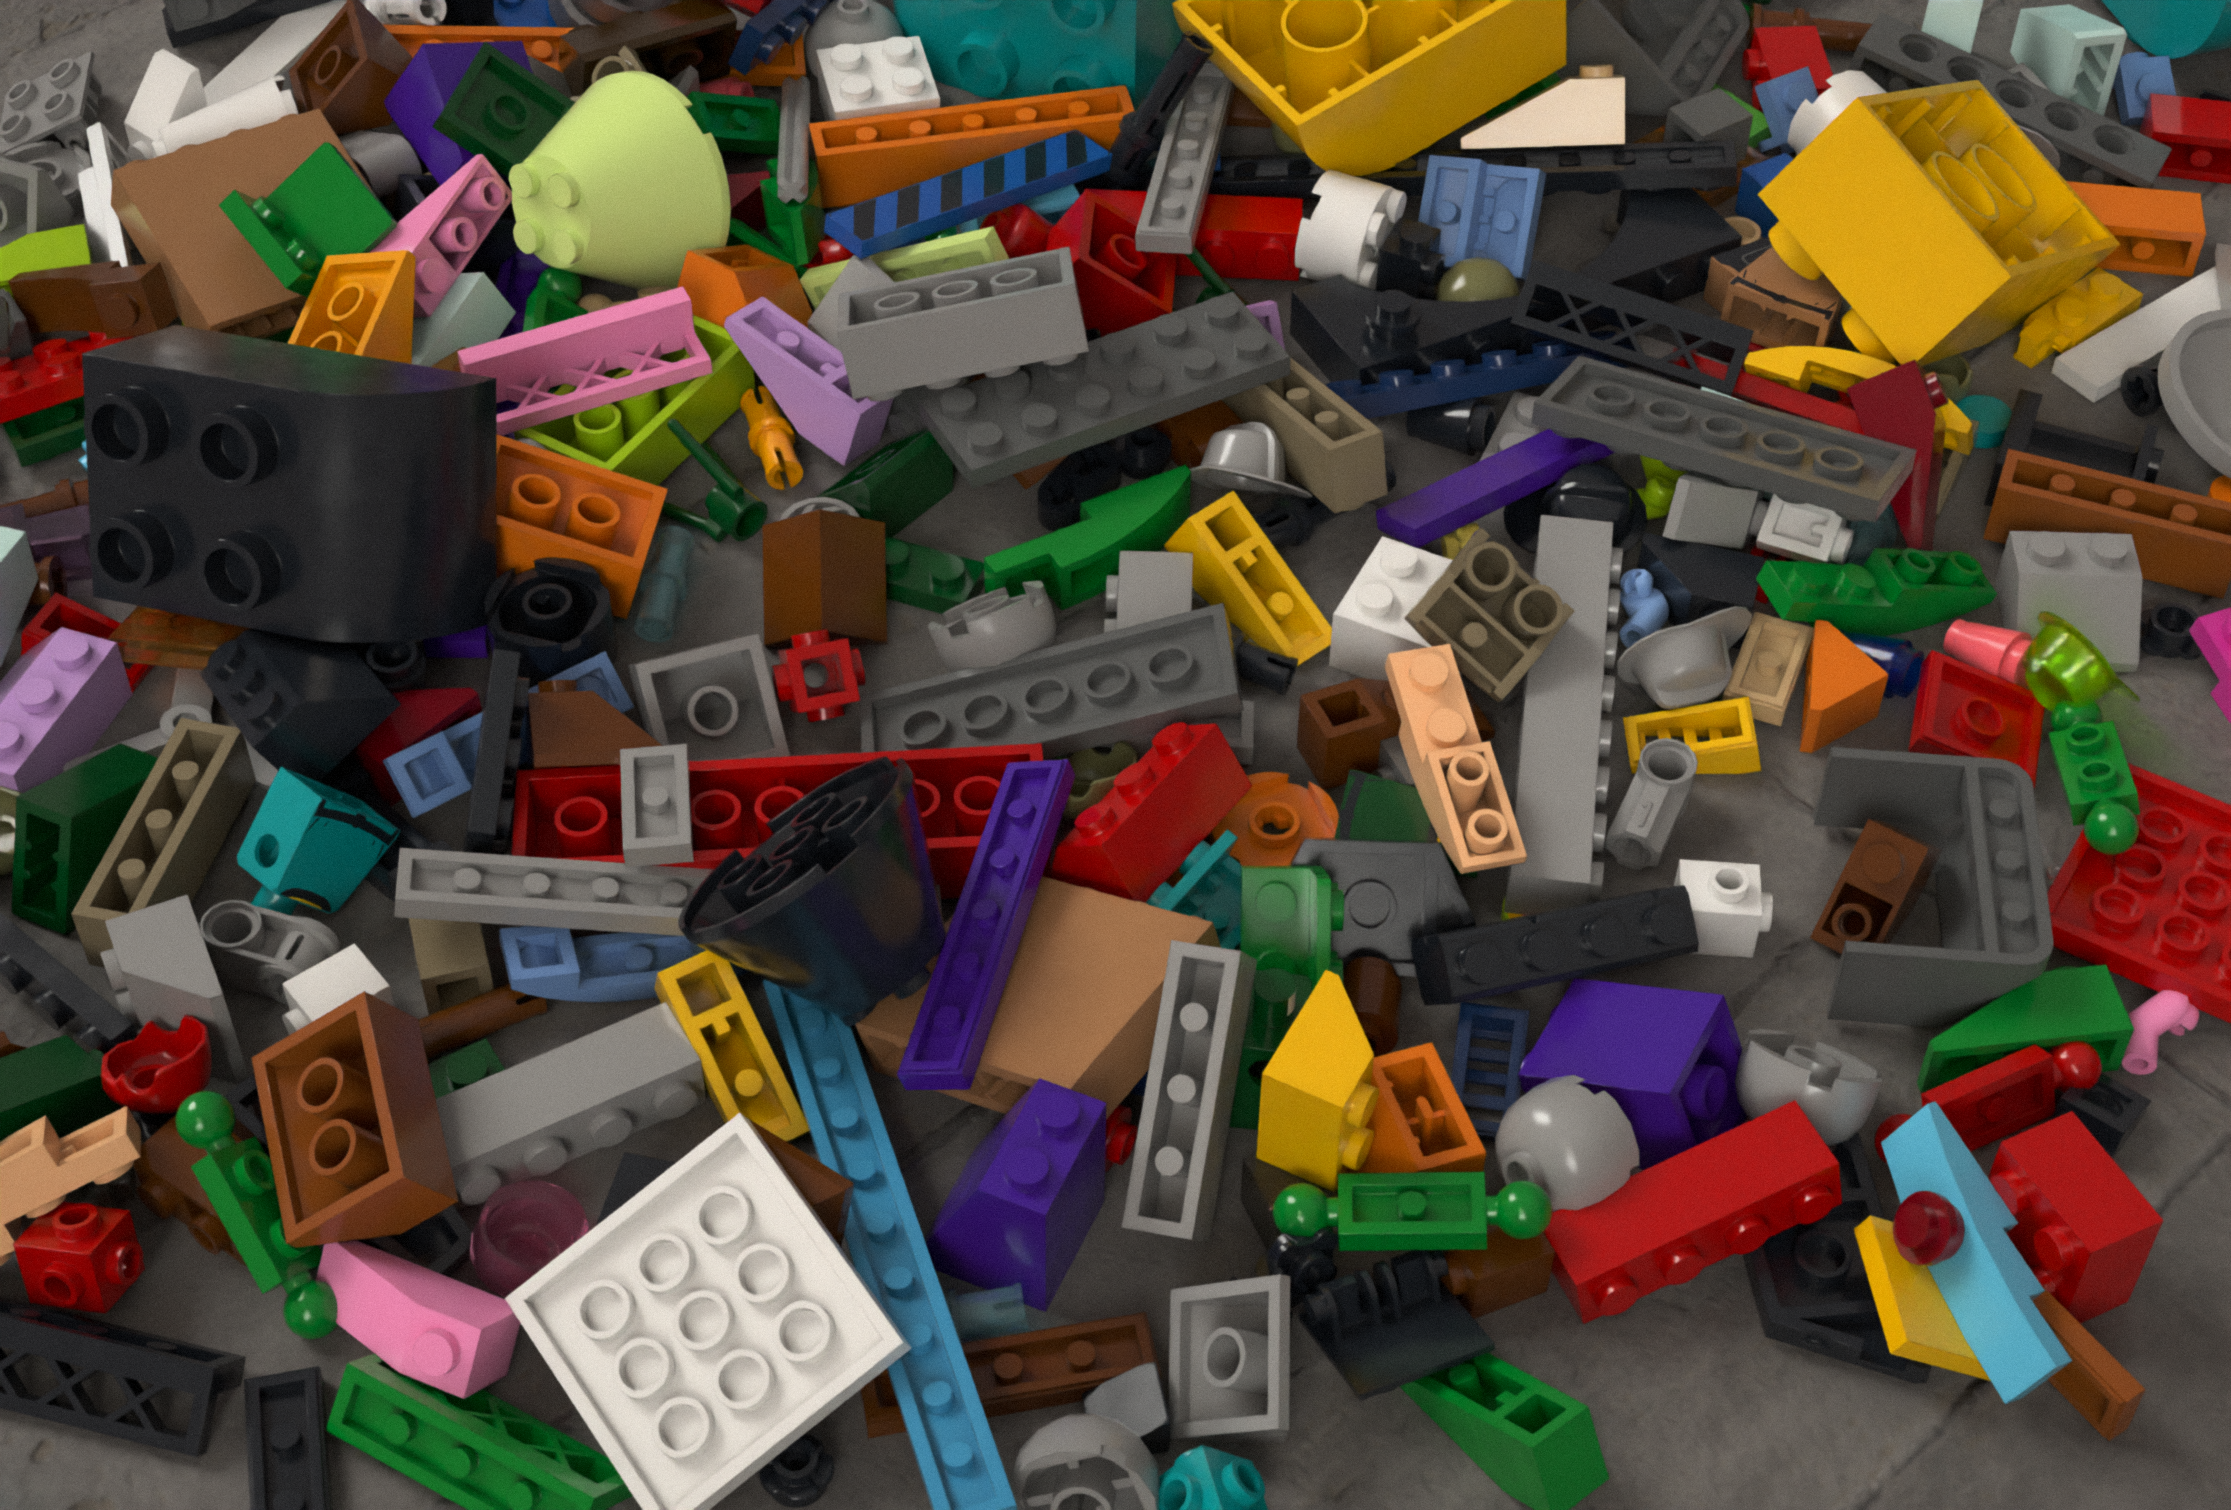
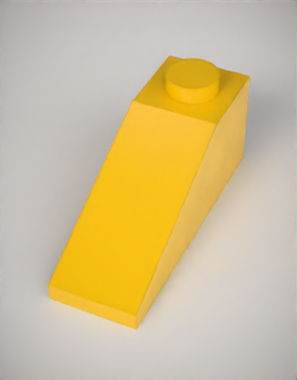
(1246, 573)
(732, 1047)

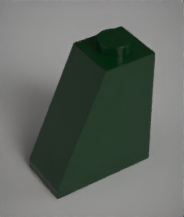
(67, 830)
(55, 1082)

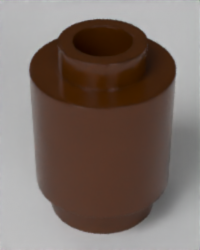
(1376, 1000)

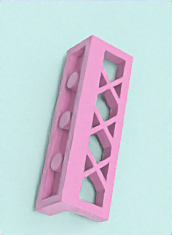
(582, 352)

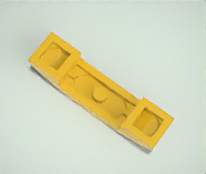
(1838, 370)

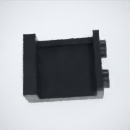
(2074, 447)

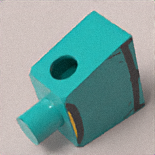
(311, 844)

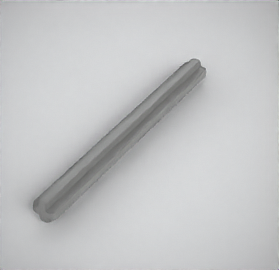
(794, 140)

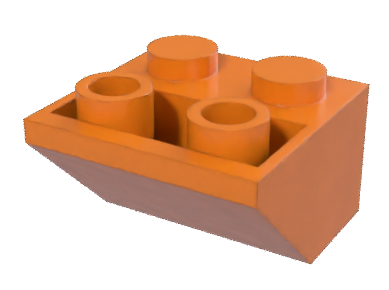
(734, 276)
(1419, 1118)

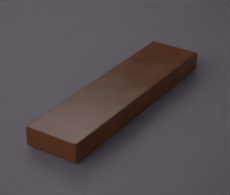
(1032, 1368)

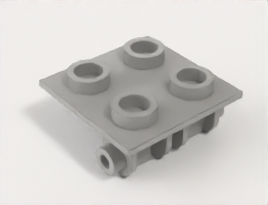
(54, 103)

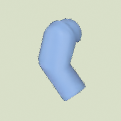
(1642, 604)

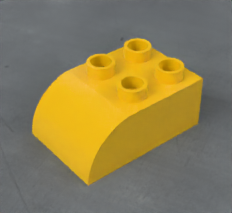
(1377, 76)
(1932, 221)

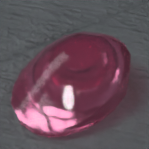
(523, 1232)

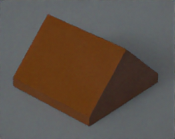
(825, 575)

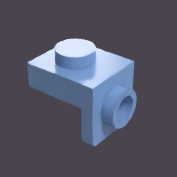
(2136, 80)
(1780, 102)

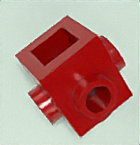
(842, 675)
(79, 1257)

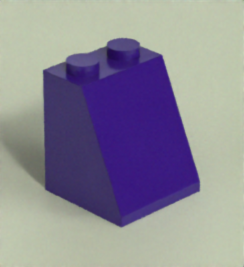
(425, 90)
(1654, 1051)
(1026, 1196)

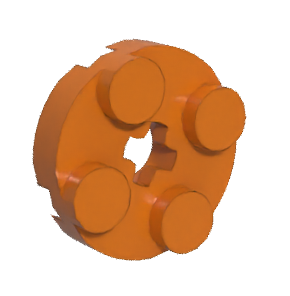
(1285, 805)

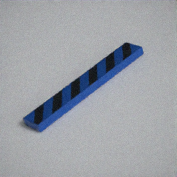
(966, 193)

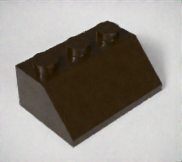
(665, 38)

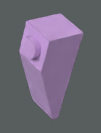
(807, 381)

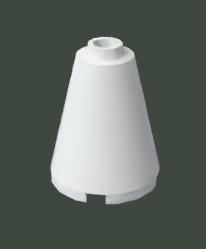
(242, 110)

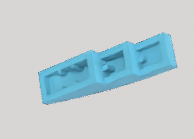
(1987, 1278)

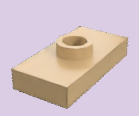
(1769, 666)

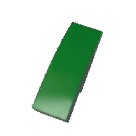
(794, 225)

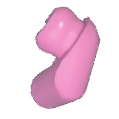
(2160, 1013)

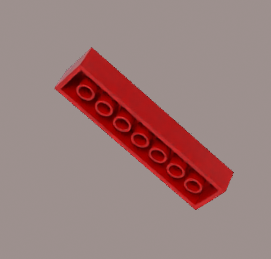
(579, 809)

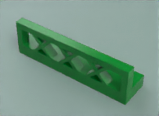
(471, 1447)

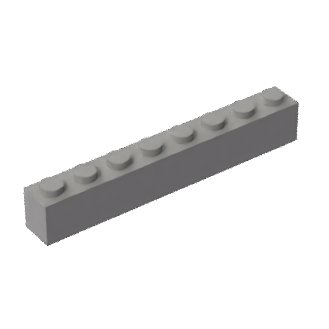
(1563, 724)

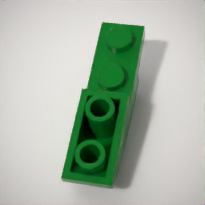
(1079, 557)
(1884, 596)

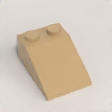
(1568, 113)

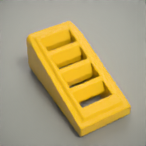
(1715, 720)

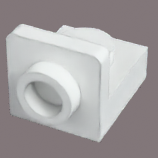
(1804, 533)

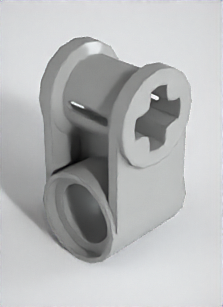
(262, 947)

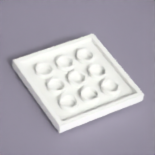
(706, 1323)

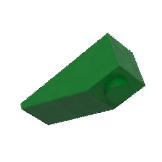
(2044, 1012)
(1516, 1430)

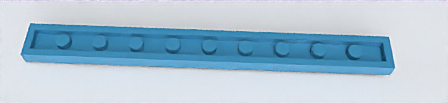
(891, 1256)

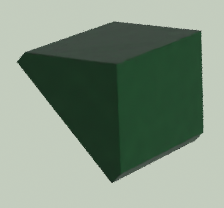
(897, 481)

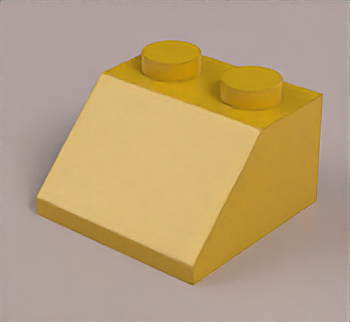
(1319, 1091)

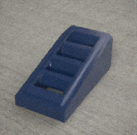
(1492, 1024)

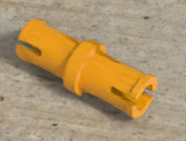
(771, 438)

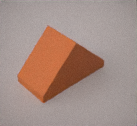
(1839, 688)

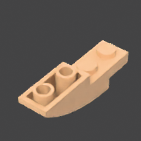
(1451, 763)
(43, 1168)

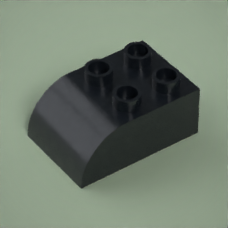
(290, 486)

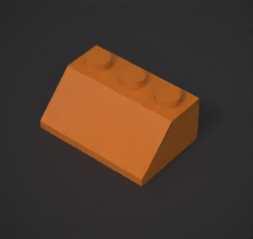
(574, 512)

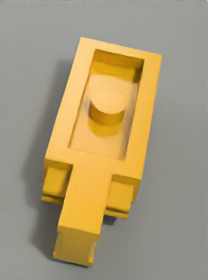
(2076, 316)

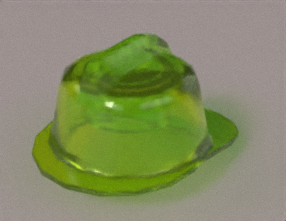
(2068, 667)

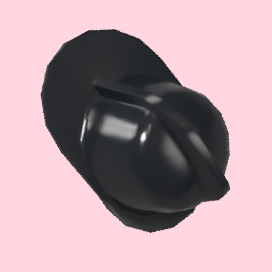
(1581, 493)

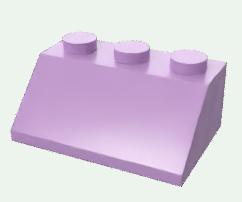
(57, 705)

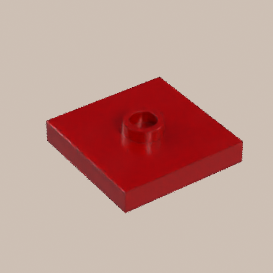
(1975, 715)

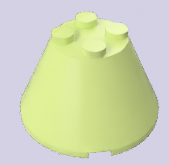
(623, 186)

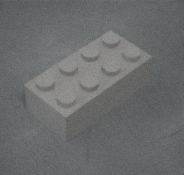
(961, 325)

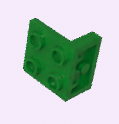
(310, 216)
(1290, 919)

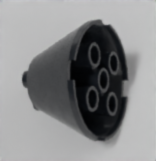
(834, 898)

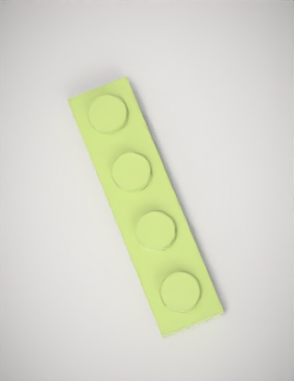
(915, 260)

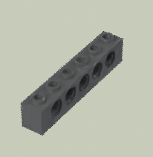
(2088, 144)

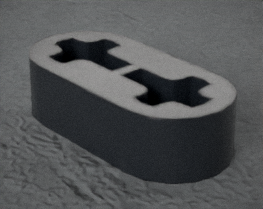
(1069, 482)

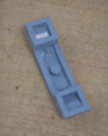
(445, 762)
(590, 968)

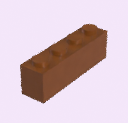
(2176, 533)

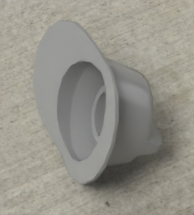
(1246, 461)
(1686, 661)

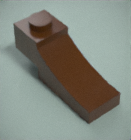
(96, 299)

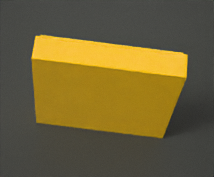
(1911, 1305)

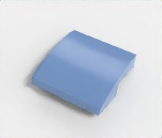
(1483, 210)

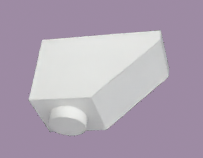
(165, 95)

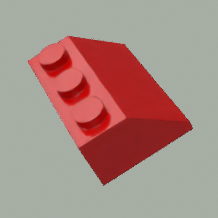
(1153, 814)

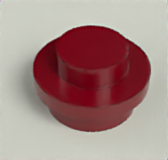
(1927, 1228)

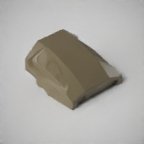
(1489, 615)

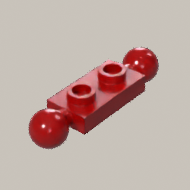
(2006, 1093)

